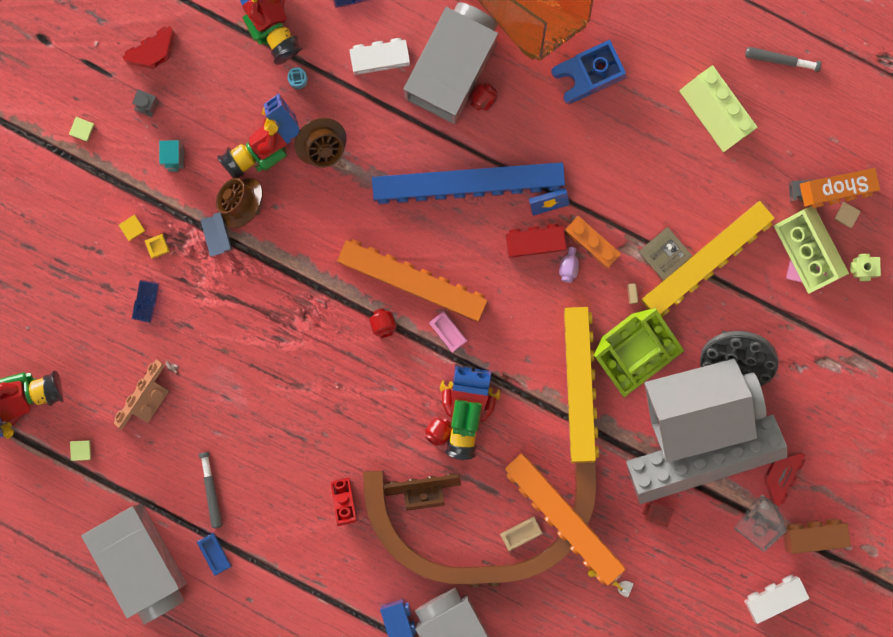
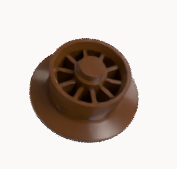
(321, 142)
(239, 201)

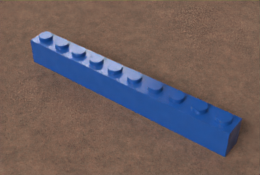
(468, 182)

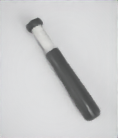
(773, 57)
(212, 500)

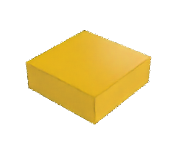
(132, 228)
(157, 246)

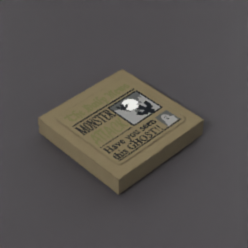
(665, 253)

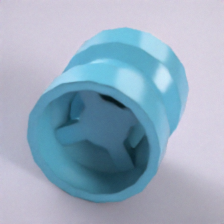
(297, 78)

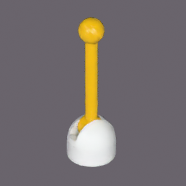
(623, 587)

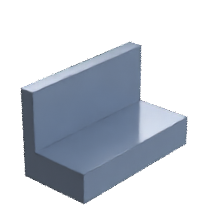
(216, 234)

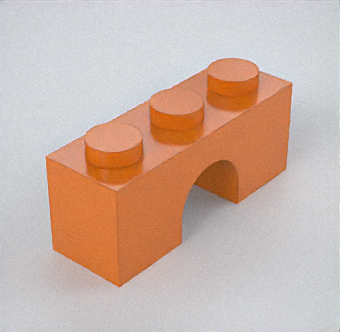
(593, 242)

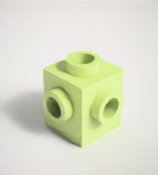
(871, 264)

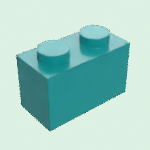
(171, 155)

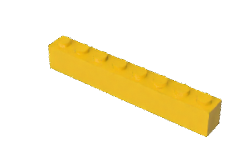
(708, 258)
(580, 385)

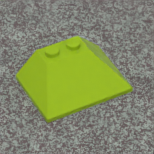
(637, 350)

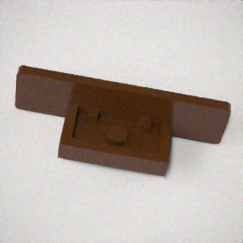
(423, 492)

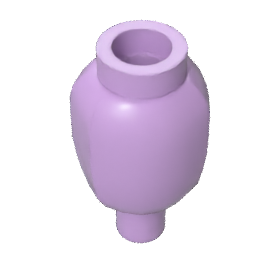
(569, 266)

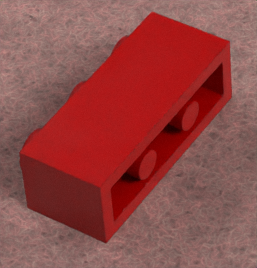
(535, 241)

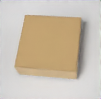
(847, 215)
(632, 293)

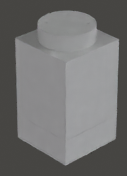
(452, 61)
(704, 409)
(136, 564)
(449, 617)

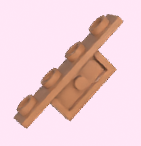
(145, 398)

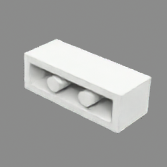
(379, 56)
(776, 598)

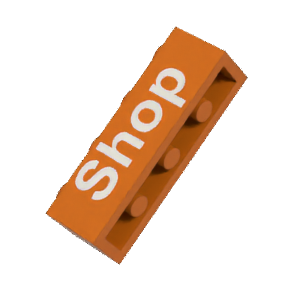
(839, 187)

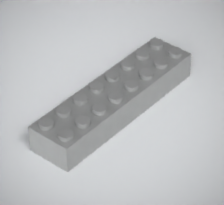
(656, 478)

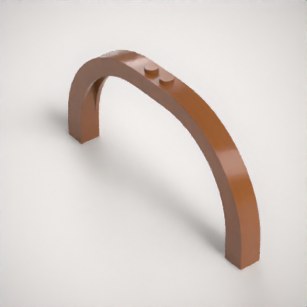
(493, 575)

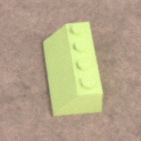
(718, 109)
(809, 247)

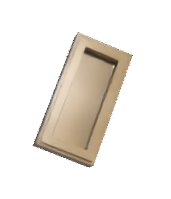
(521, 533)

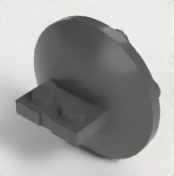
(748, 349)

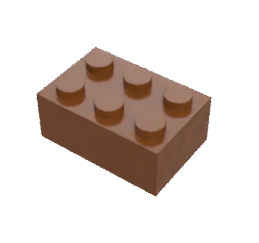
(816, 536)

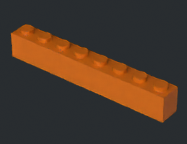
(412, 281)
(566, 520)

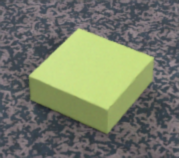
(81, 129)
(80, 450)

